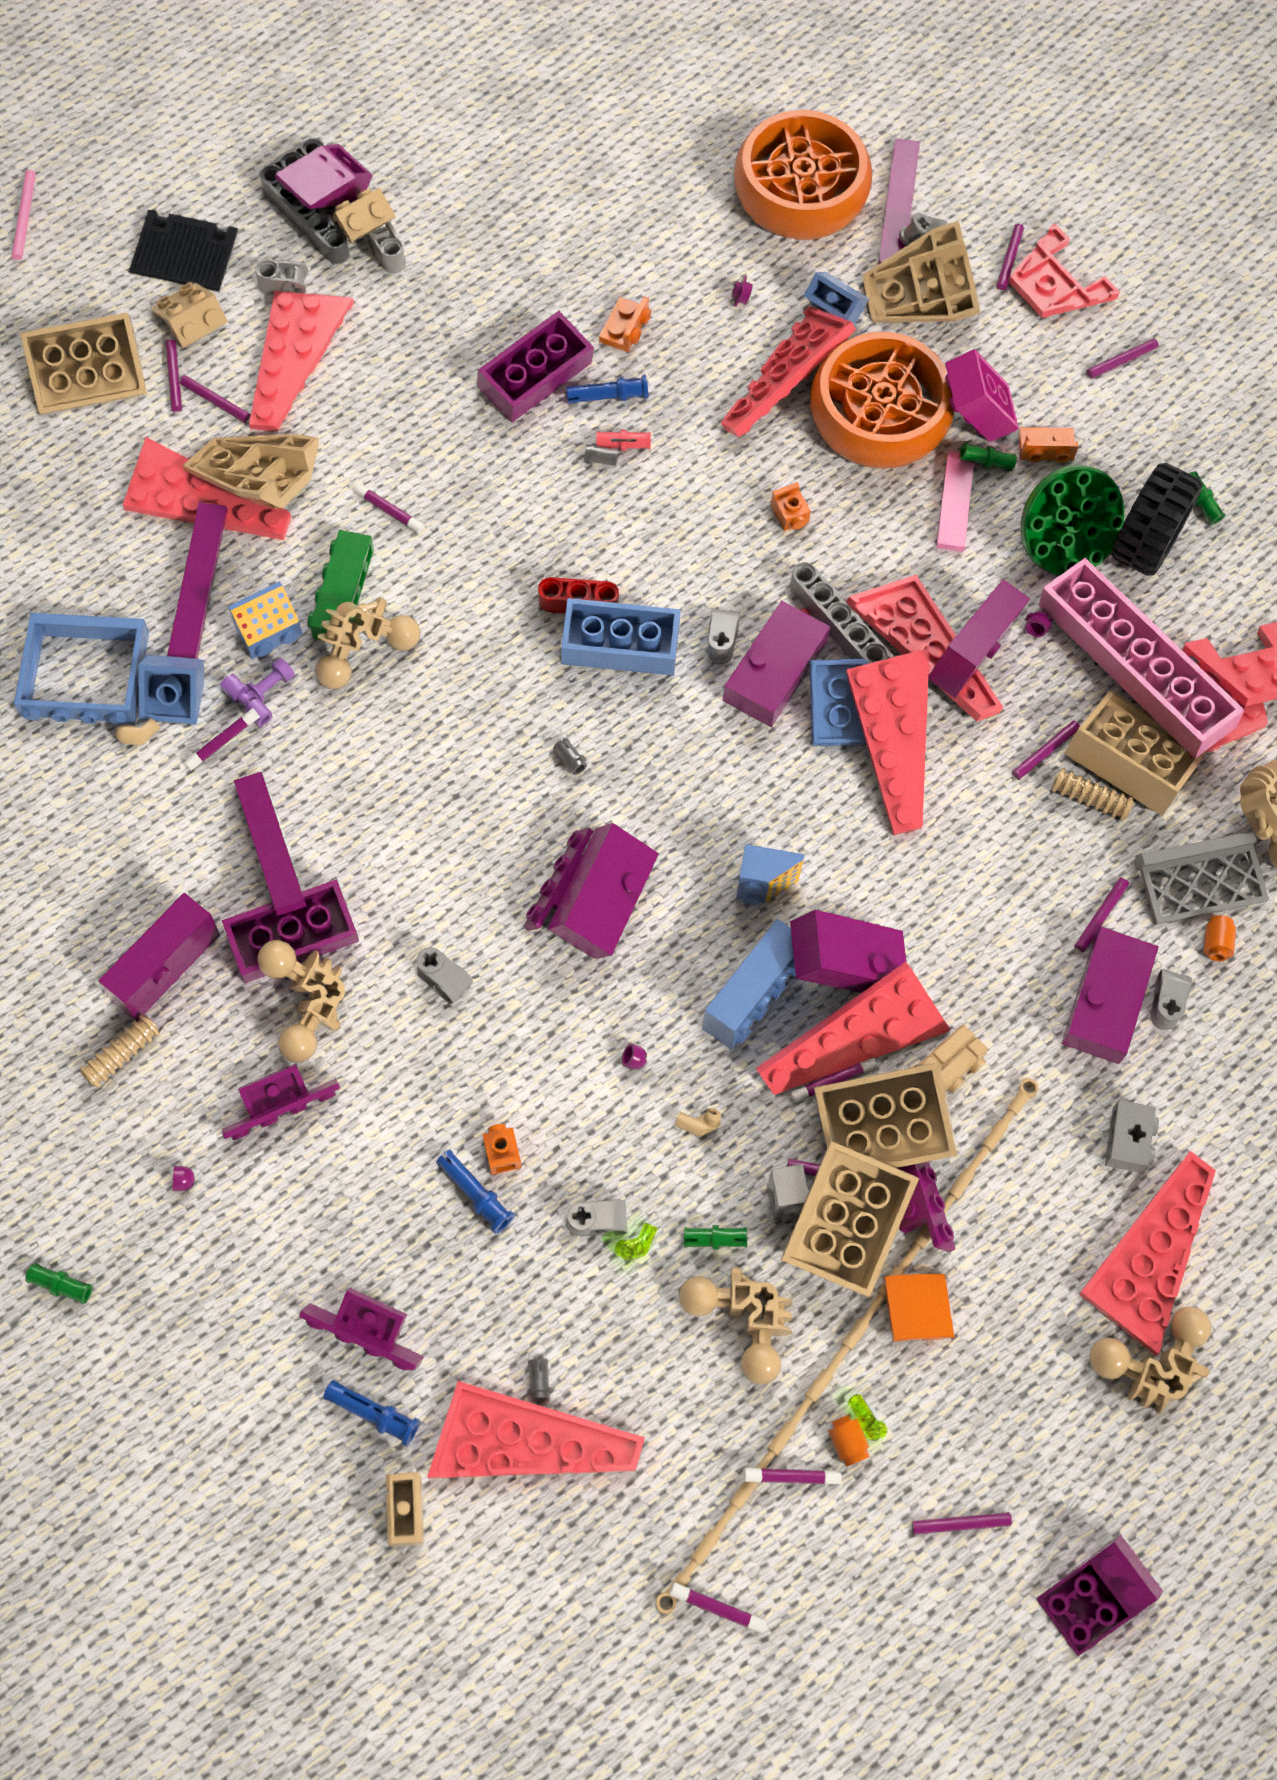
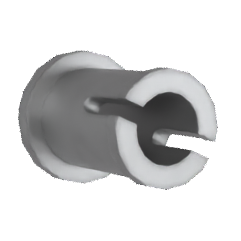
(601, 455)
(574, 761)
(539, 1380)

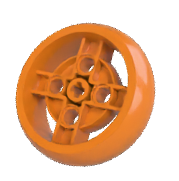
(807, 166)
(887, 375)

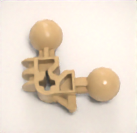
(400, 632)
(1260, 804)
(277, 961)
(1190, 1329)
(759, 1361)

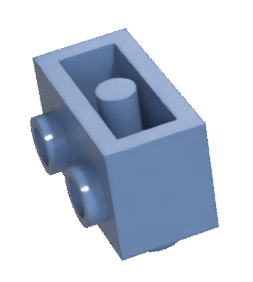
(835, 297)

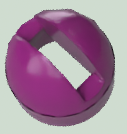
(634, 1057)
(182, 1178)

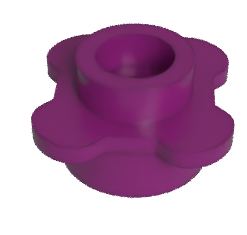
(742, 291)

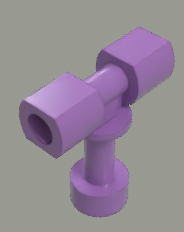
(252, 696)

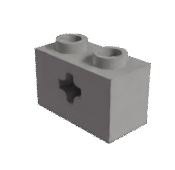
(1121, 1149)
(787, 1192)

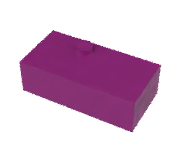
(535, 366)
(978, 638)
(775, 663)
(603, 891)
(319, 926)
(844, 950)
(159, 957)
(1110, 995)

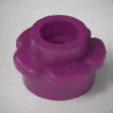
(1037, 624)

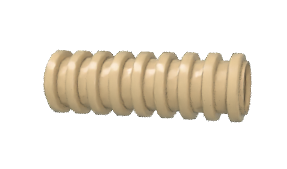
(1092, 794)
(119, 1051)

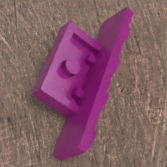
(555, 887)
(275, 1096)
(927, 1208)
(367, 1325)

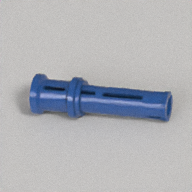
(619, 389)
(483, 1201)
(384, 1418)

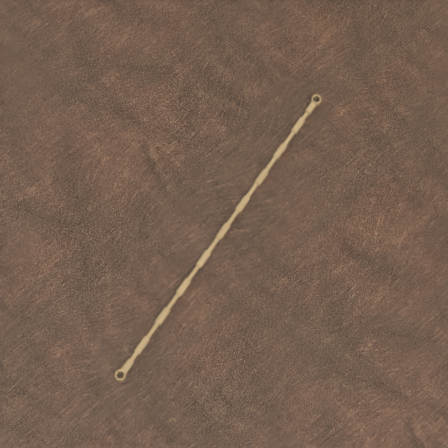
(848, 1343)

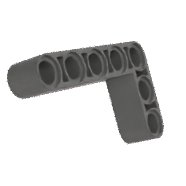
(310, 222)

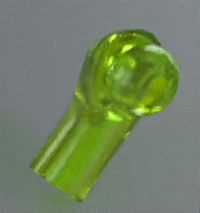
(639, 1246)
(871, 1427)

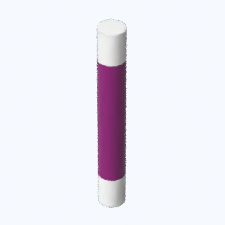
(388, 508)
(221, 739)
(840, 1076)
(791, 1476)
(718, 1608)

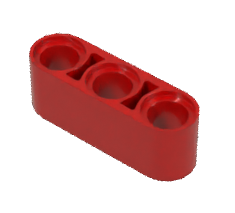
(569, 588)

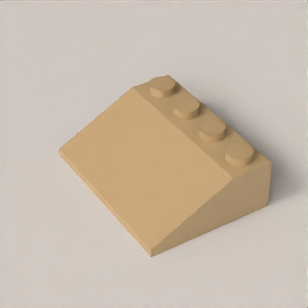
(84, 363)
(1132, 753)
(890, 1115)
(849, 1219)

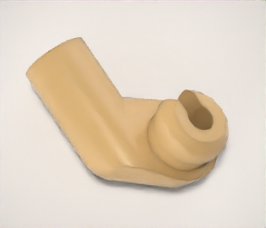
(136, 735)
(701, 1125)

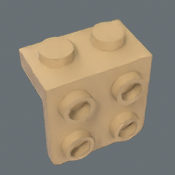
(363, 215)
(190, 313)

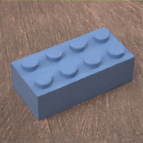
(620, 636)
(752, 987)

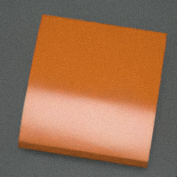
(918, 1307)

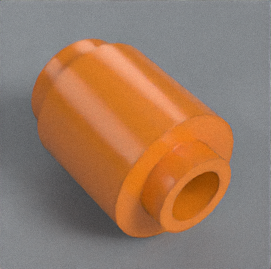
(1220, 938)
(849, 1440)

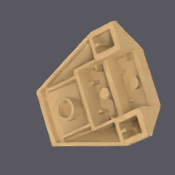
(924, 281)
(257, 468)

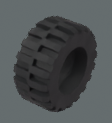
(1156, 519)

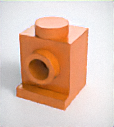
(790, 507)
(504, 1159)

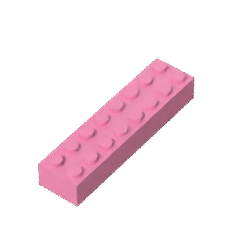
(1140, 658)

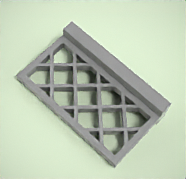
(1195, 853)

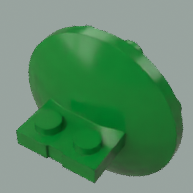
(1071, 518)

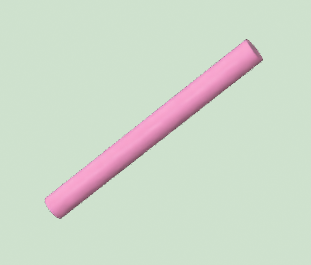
(23, 215)

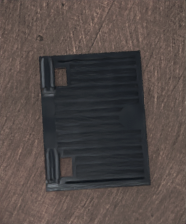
(183, 250)

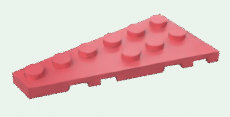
(293, 346)
(787, 366)
(167, 491)
(912, 623)
(893, 719)
(874, 1023)
(1148, 1264)
(512, 1437)

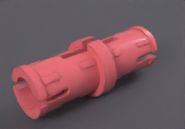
(643, 440)

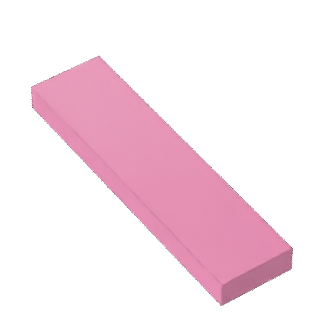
(955, 503)

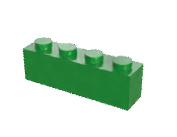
(341, 577)

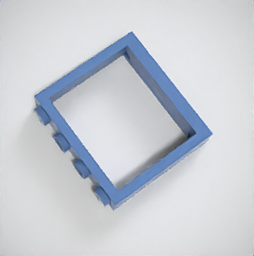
(79, 627)

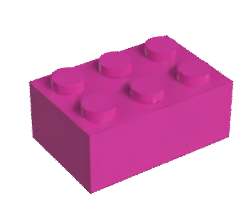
(981, 396)

